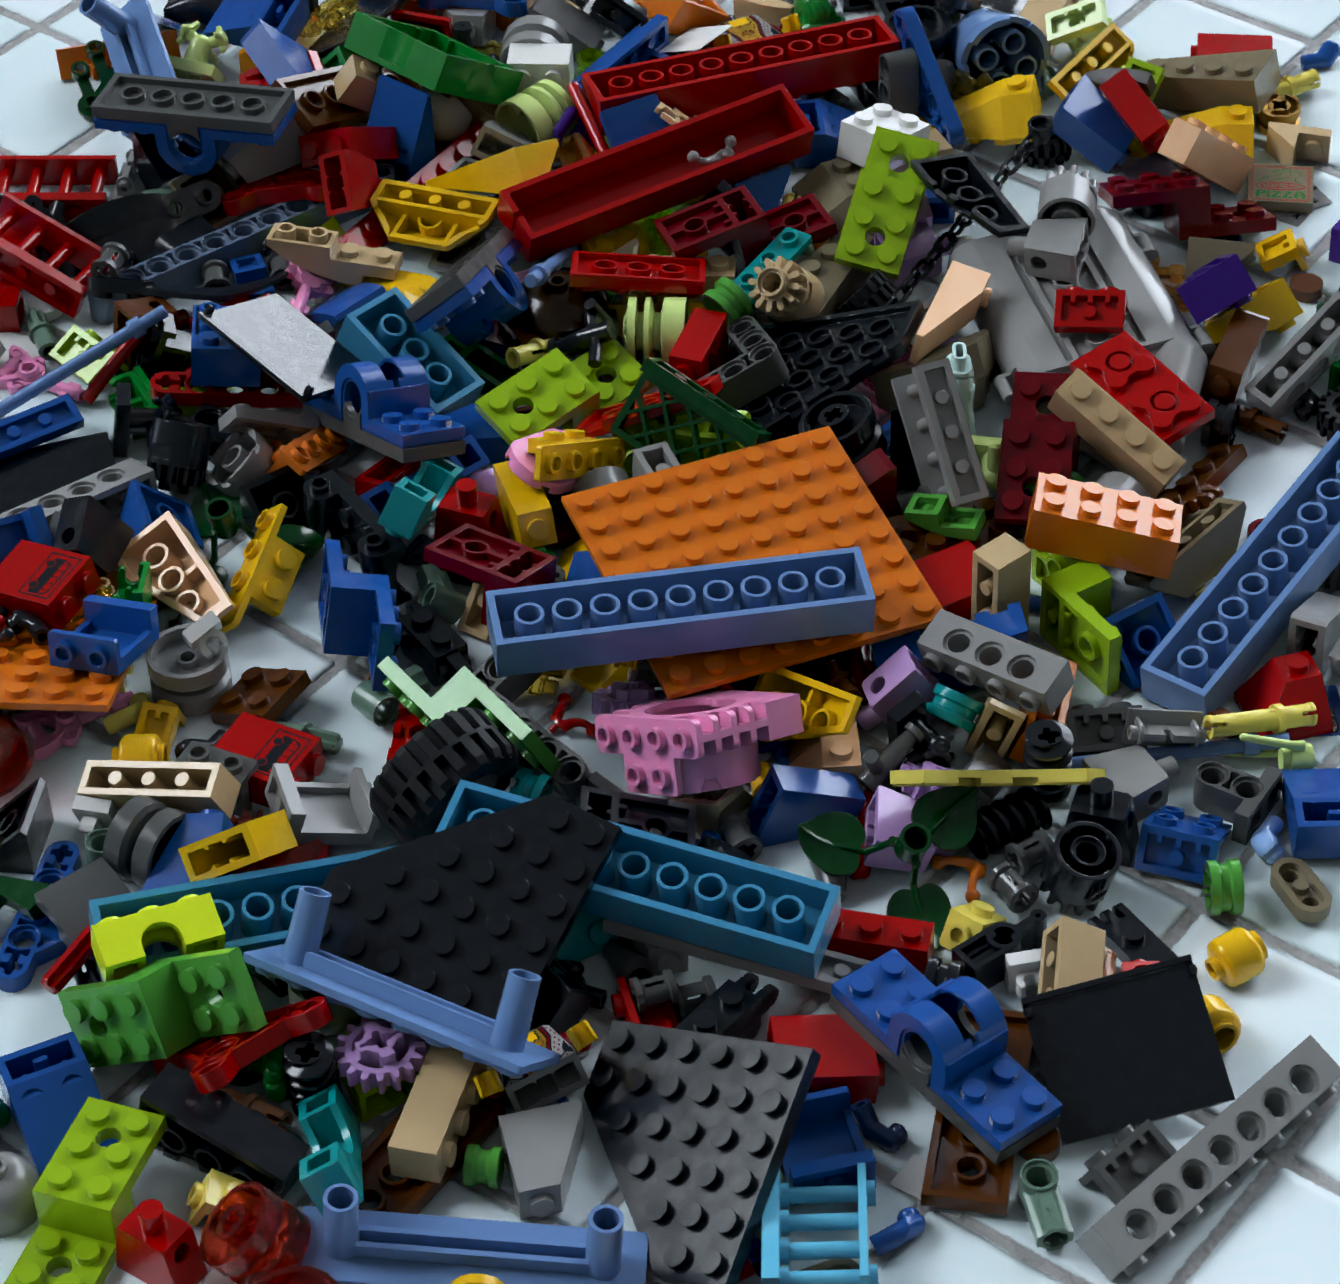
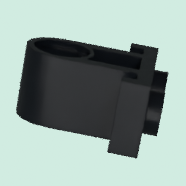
(165, 349)

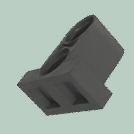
(1237, 796)

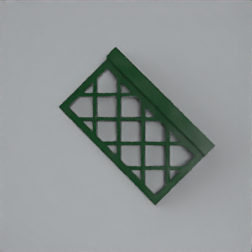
(697, 401)

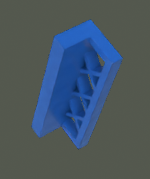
(633, 46)
(38, 425)

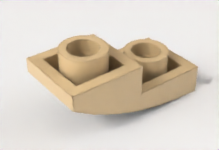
(768, 10)

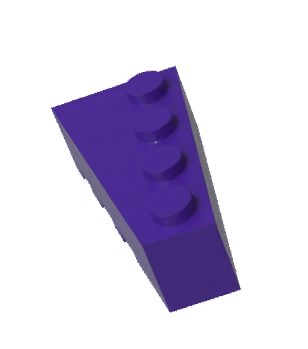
(1216, 286)

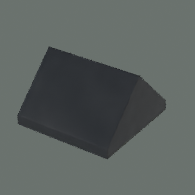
(271, 490)
(25, 829)

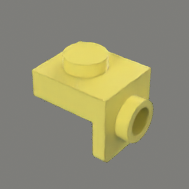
(967, 921)
(206, 1195)

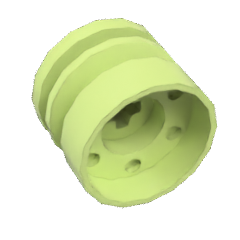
(536, 110)
(654, 330)

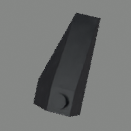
(970, 192)

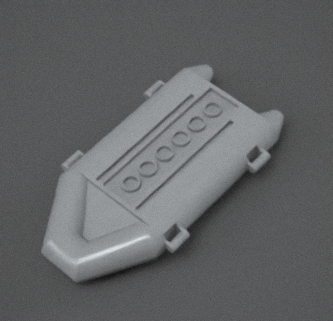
(1024, 309)

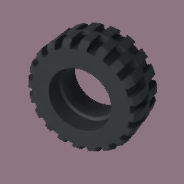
(426, 771)

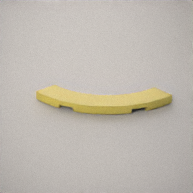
(994, 778)

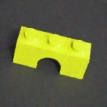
(188, 924)

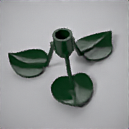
(221, 517)
(938, 817)

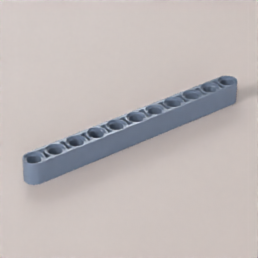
(242, 238)

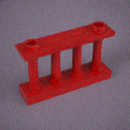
(62, 171)
(42, 277)

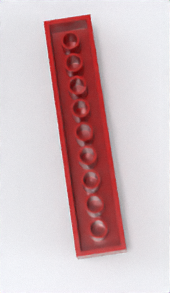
(716, 76)

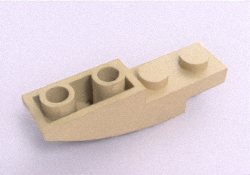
(323, 255)

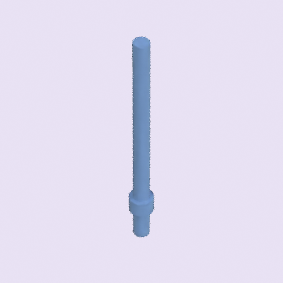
(541, 272)
(135, 329)
(1209, 749)

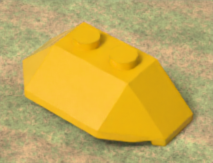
(1107, 50)
(430, 214)

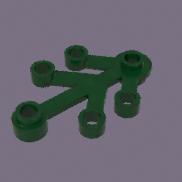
(82, 79)

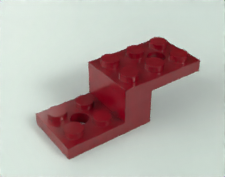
(1186, 205)
(741, 223)
(1032, 445)
(490, 560)

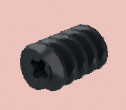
(1049, 746)
(1009, 820)
(309, 1066)

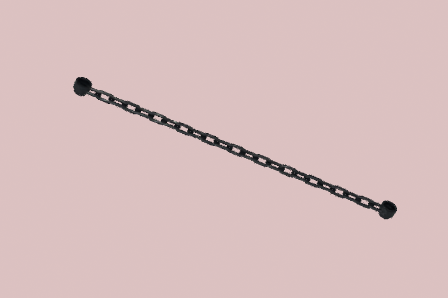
(1040, 132)

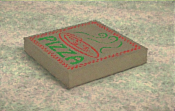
(1281, 187)

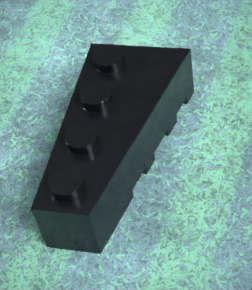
(222, 1133)

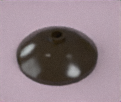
(557, 308)

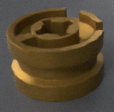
(1279, 110)

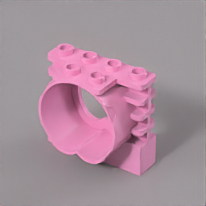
(697, 739)

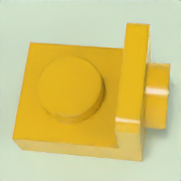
(1281, 249)
(160, 719)

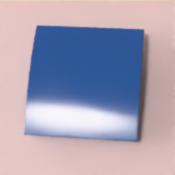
(345, 303)

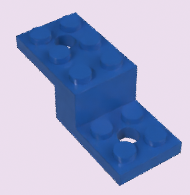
(357, 613)

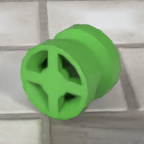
(483, 1166)

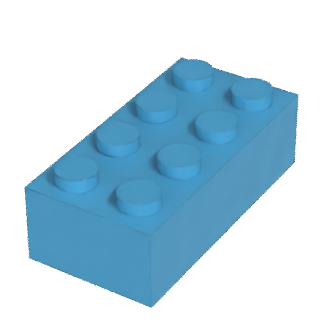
(385, 331)

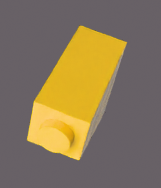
(524, 509)
(238, 846)

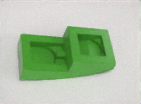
(936, 515)

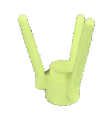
(1290, 755)

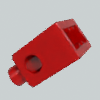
(347, 181)
(467, 505)
(158, 1247)

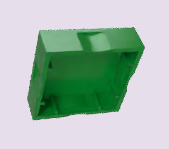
(432, 59)

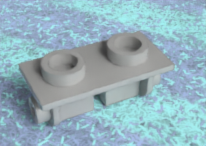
(128, 180)
(1163, 727)

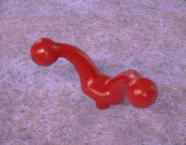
(564, 700)

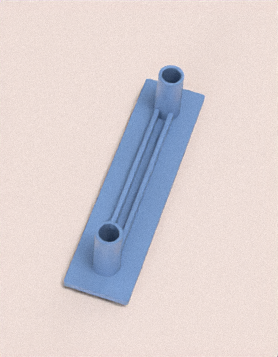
(131, 39)
(441, 1023)
(432, 1249)

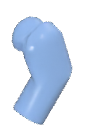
(1265, 839)

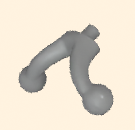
(729, 141)

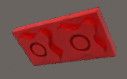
(638, 273)
(1145, 387)

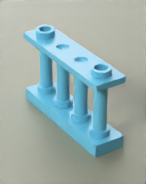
(779, 1223)

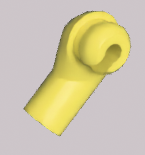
(127, 716)

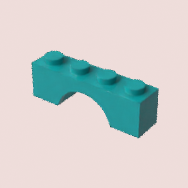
(417, 500)
(335, 1145)

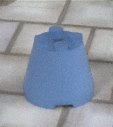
(998, 45)

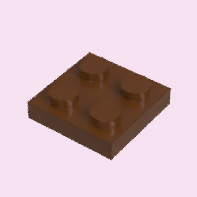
(260, 693)

